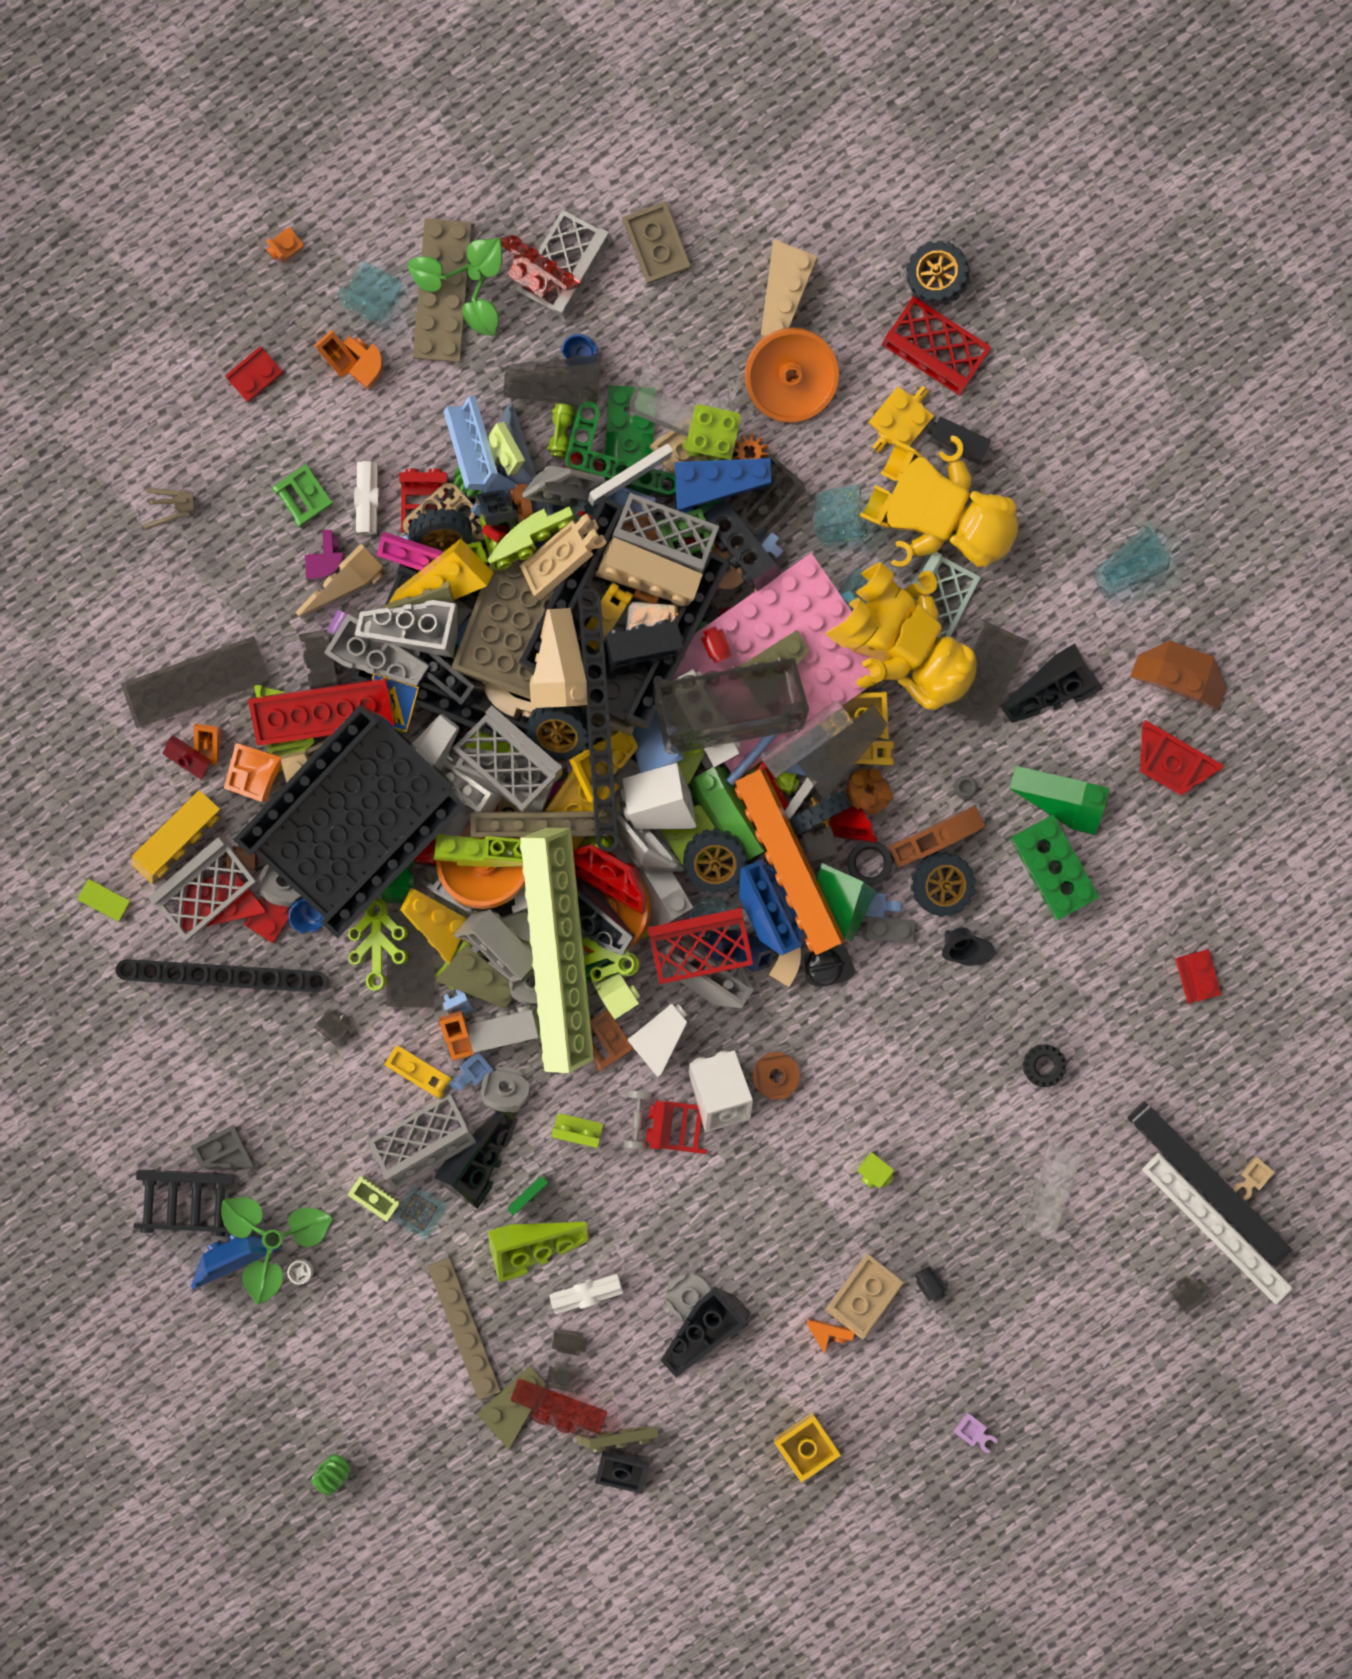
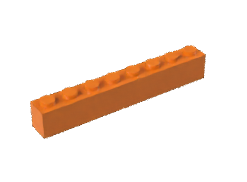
(789, 861)

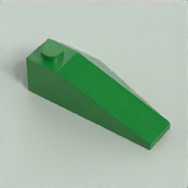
(1070, 800)

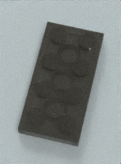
(997, 659)
(414, 981)

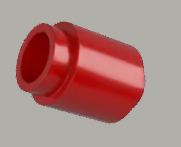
(716, 644)

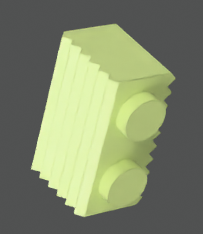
(374, 1198)

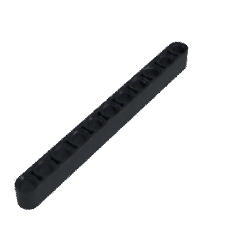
(602, 731)

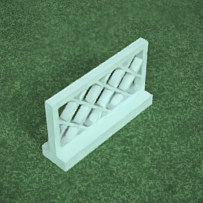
(932, 563)

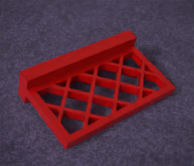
(922, 359)
(696, 925)

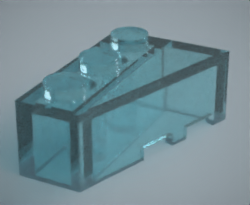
(1133, 563)

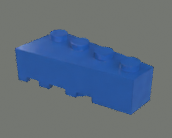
(716, 480)

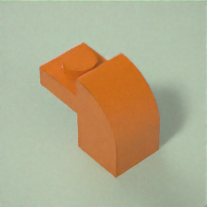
(370, 362)
(456, 1035)

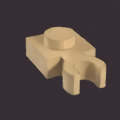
(1255, 1175)

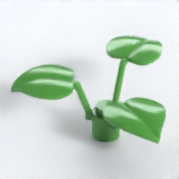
(486, 261)
(242, 1215)

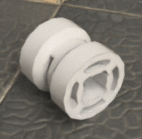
(300, 1271)

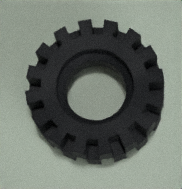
(1030, 1065)

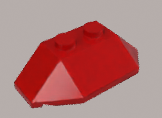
(610, 876)

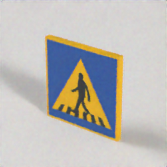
(403, 701)

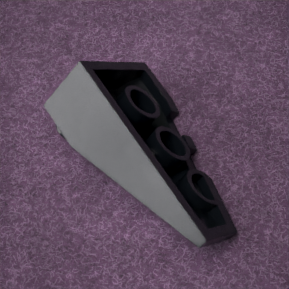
(1059, 680)

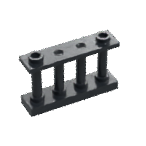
(173, 1180)

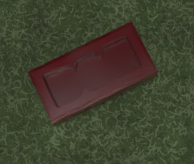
(186, 757)

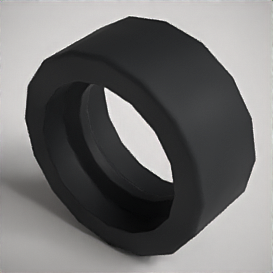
(887, 867)

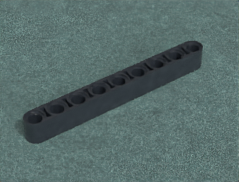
(212, 970)
(1210, 1184)

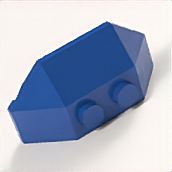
(768, 908)
(228, 1257)

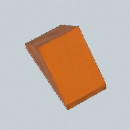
(335, 353)
(208, 741)

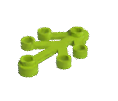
(377, 940)
(603, 953)

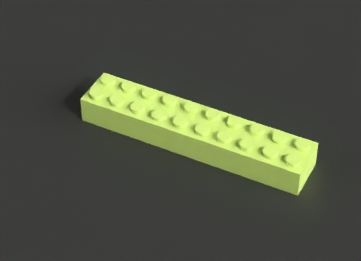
(557, 949)

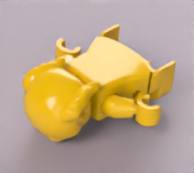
(937, 507)
(905, 639)

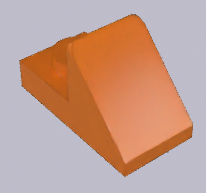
(822, 1330)

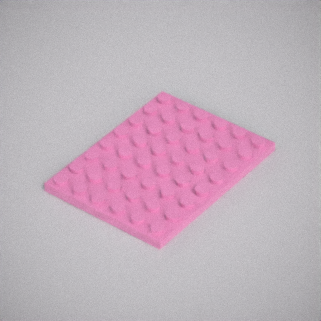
(799, 601)

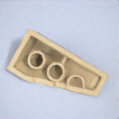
(559, 668)

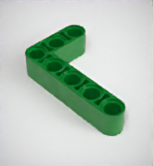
(610, 463)

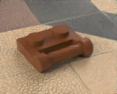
(611, 1037)

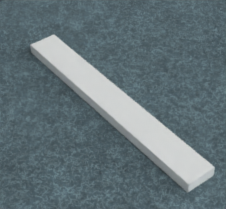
(1217, 1229)

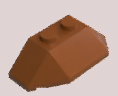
(1181, 673)

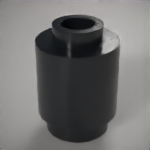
(931, 1284)

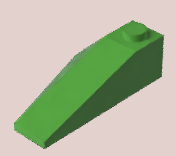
(725, 808)

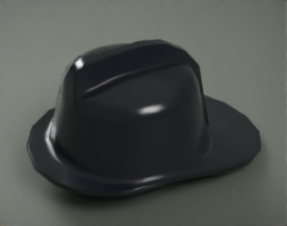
(966, 948)
(828, 967)

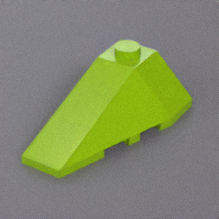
(522, 1245)

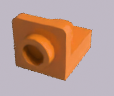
(284, 245)

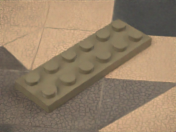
(441, 312)

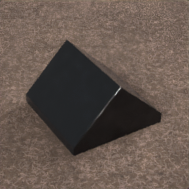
(622, 1470)

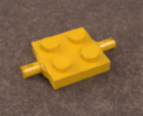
(900, 418)

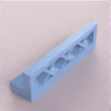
(471, 445)

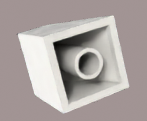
(658, 799)
(659, 1036)
(720, 1090)

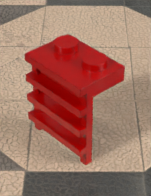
(421, 484)
(662, 1122)

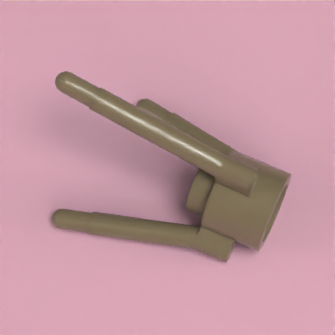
(182, 501)

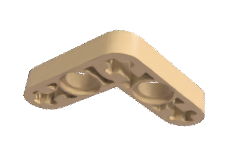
(459, 499)

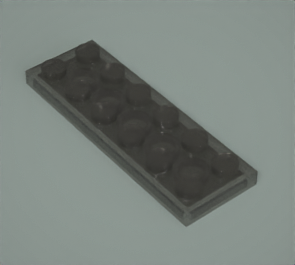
(195, 682)

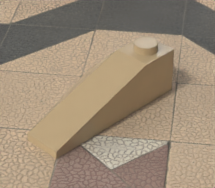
(355, 574)

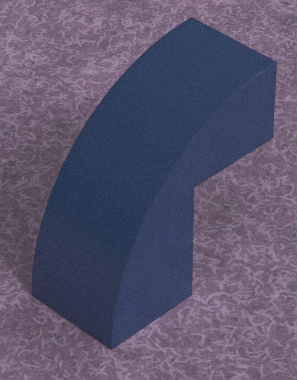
(760, 952)

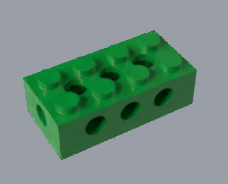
(1070, 868)

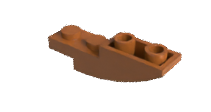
(937, 836)

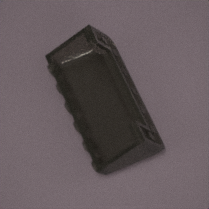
(730, 705)

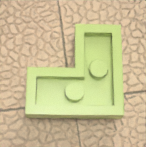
(505, 449)

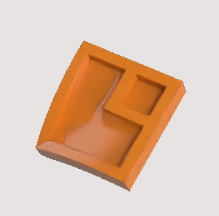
(252, 772)

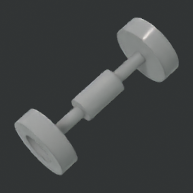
(637, 1119)

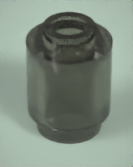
(569, 1342)

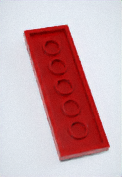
(316, 710)

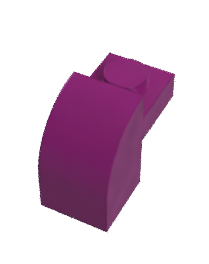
(326, 564)

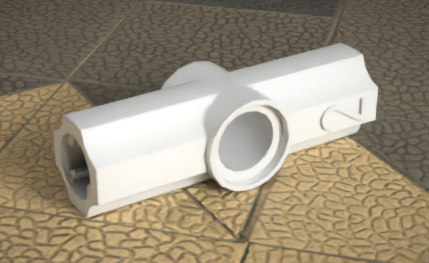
(366, 497)
(586, 1294)

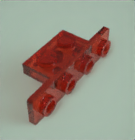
(534, 270)
(557, 1409)

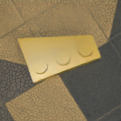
(622, 747)
(434, 921)

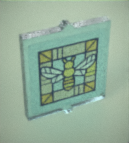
(419, 1212)

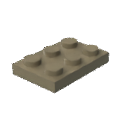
(656, 242)

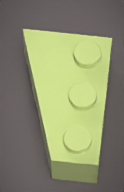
(616, 994)

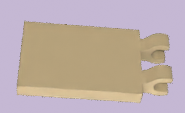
(561, 556)

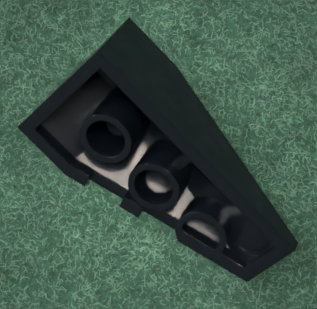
(600, 921)
(470, 1170)
(707, 1326)

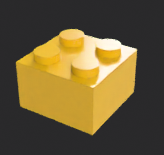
(807, 1447)

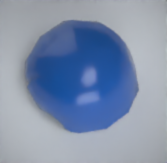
(579, 345)
(304, 917)

